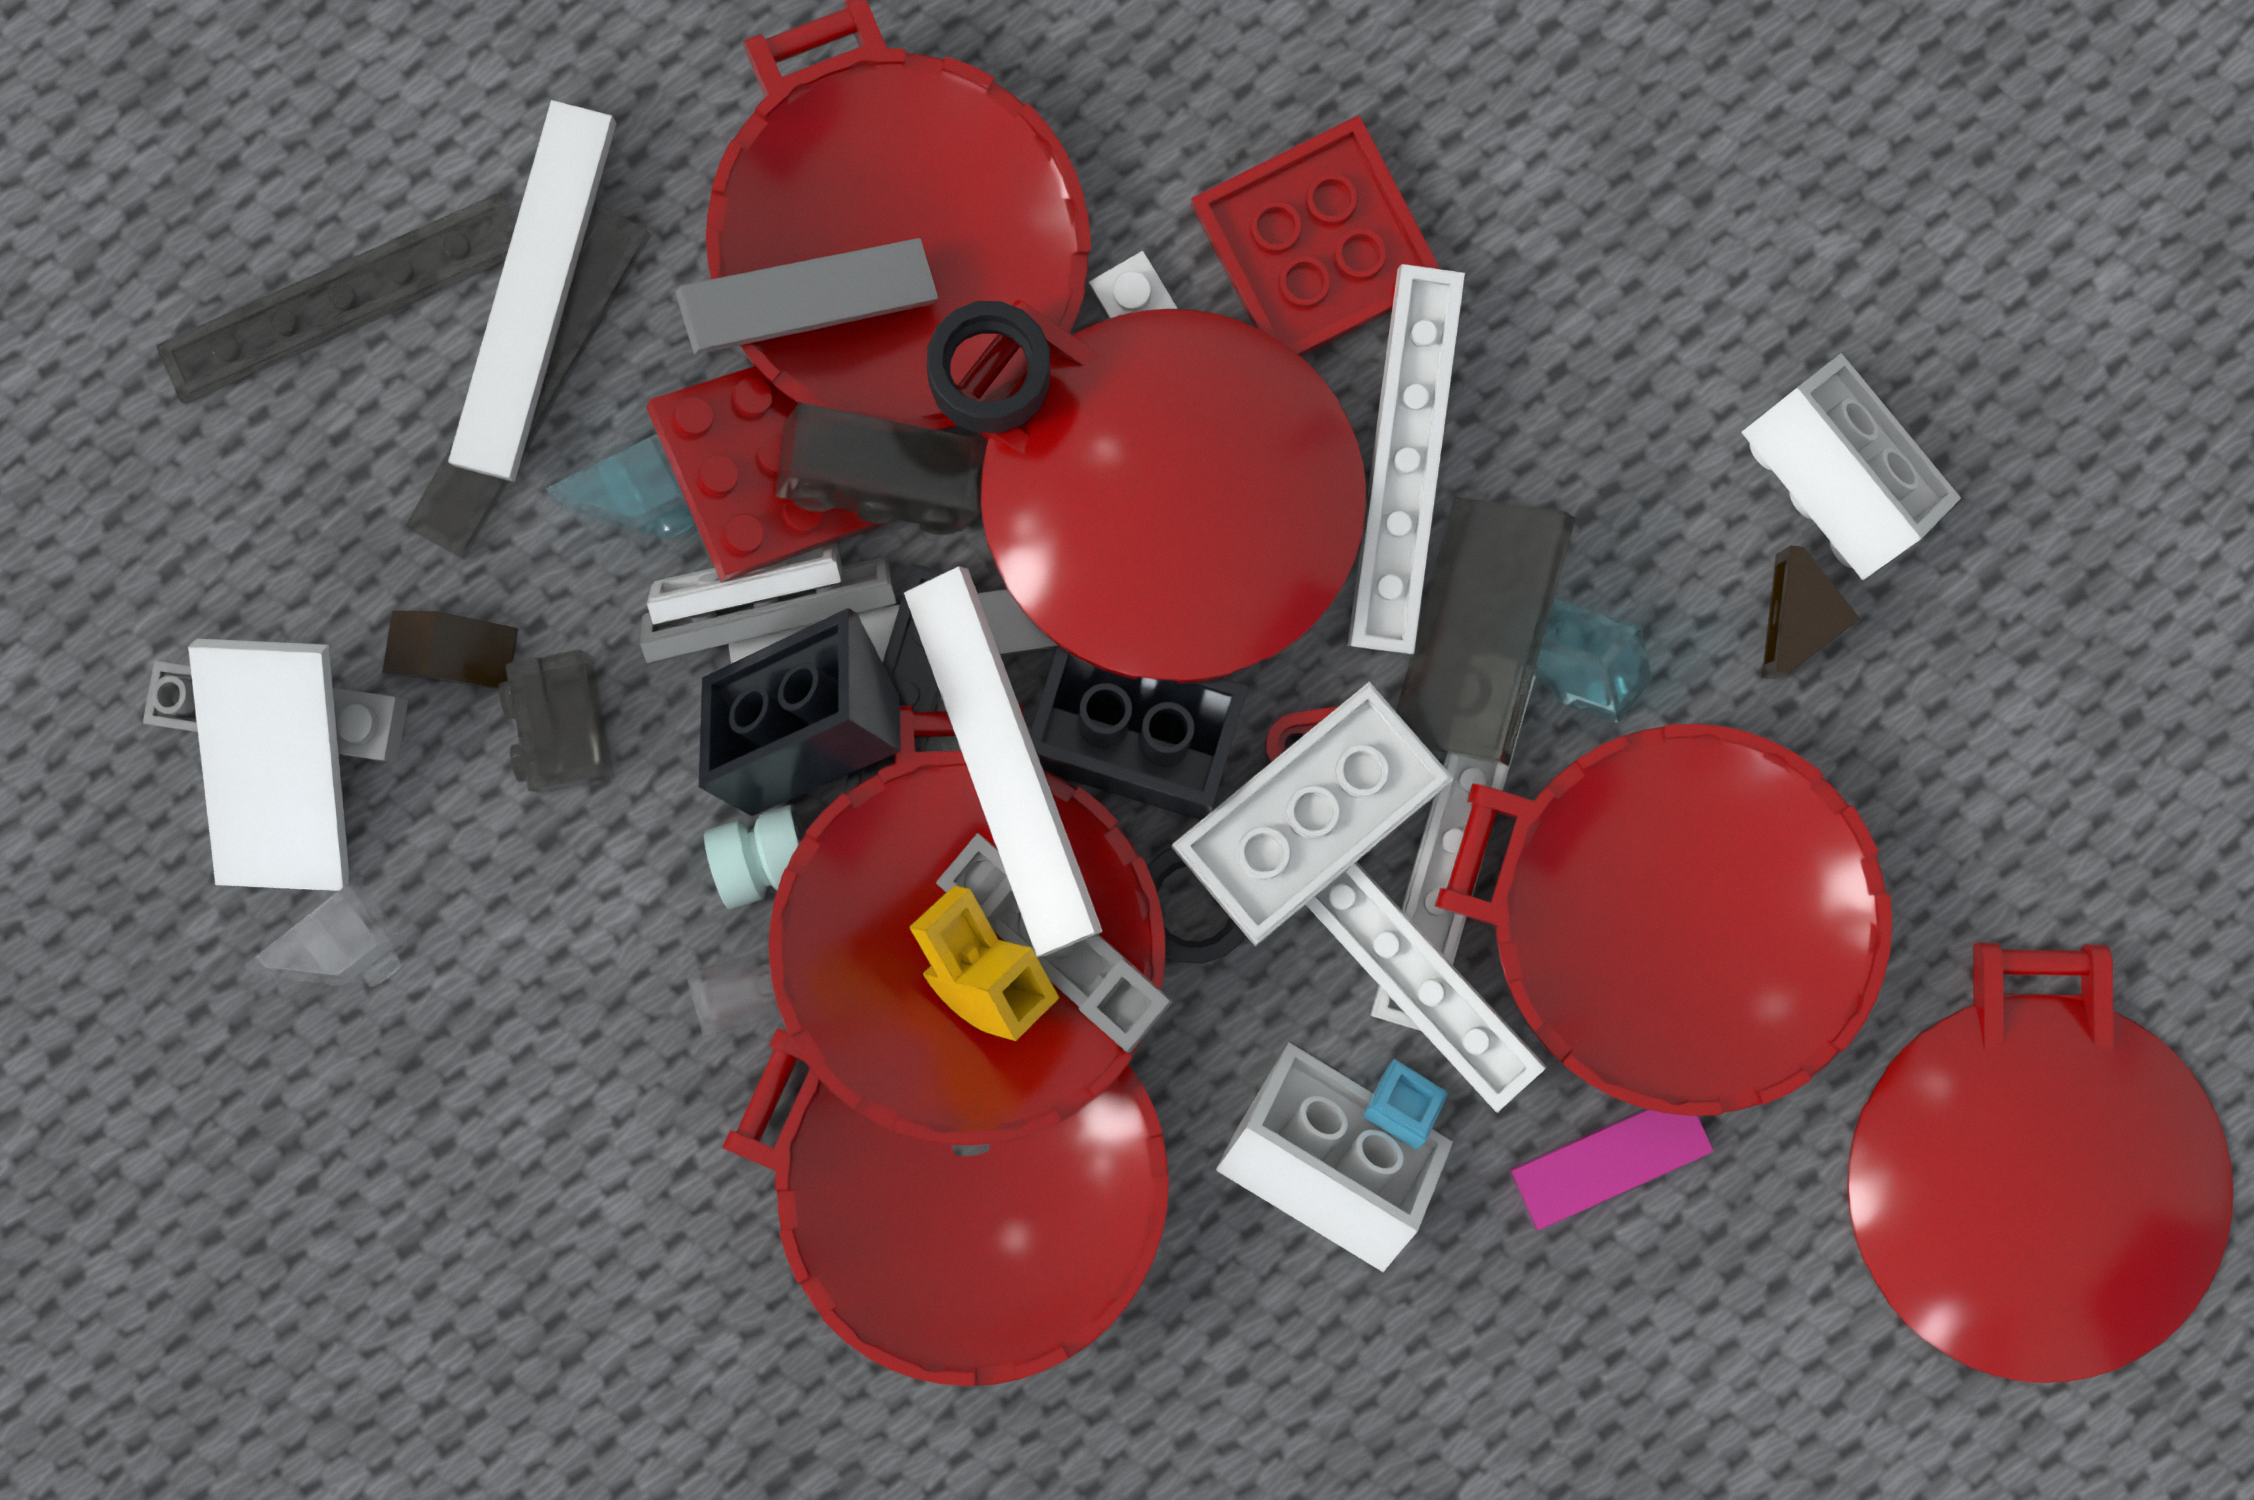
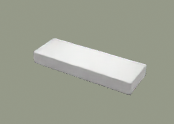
(704, 592)

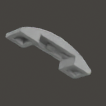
(1088, 972)

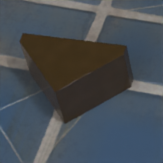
(1803, 612)
(449, 648)

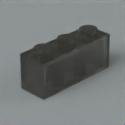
(880, 469)

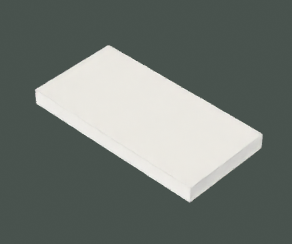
(270, 763)
(1312, 813)

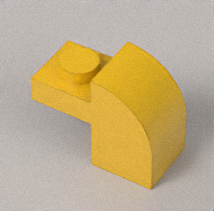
(978, 976)

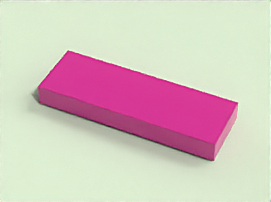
(1607, 1163)

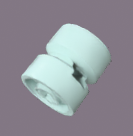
(754, 858)

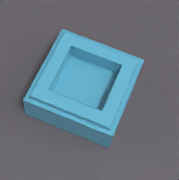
(1405, 1104)

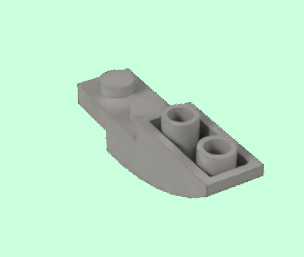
(365, 722)

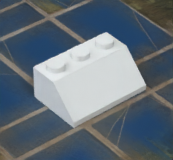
(1851, 467)
(1328, 1164)

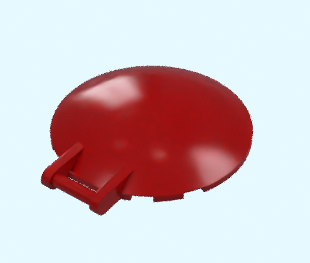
(885, 155)
(1171, 493)
(1684, 917)
(854, 971)
(2040, 1178)
(963, 1260)

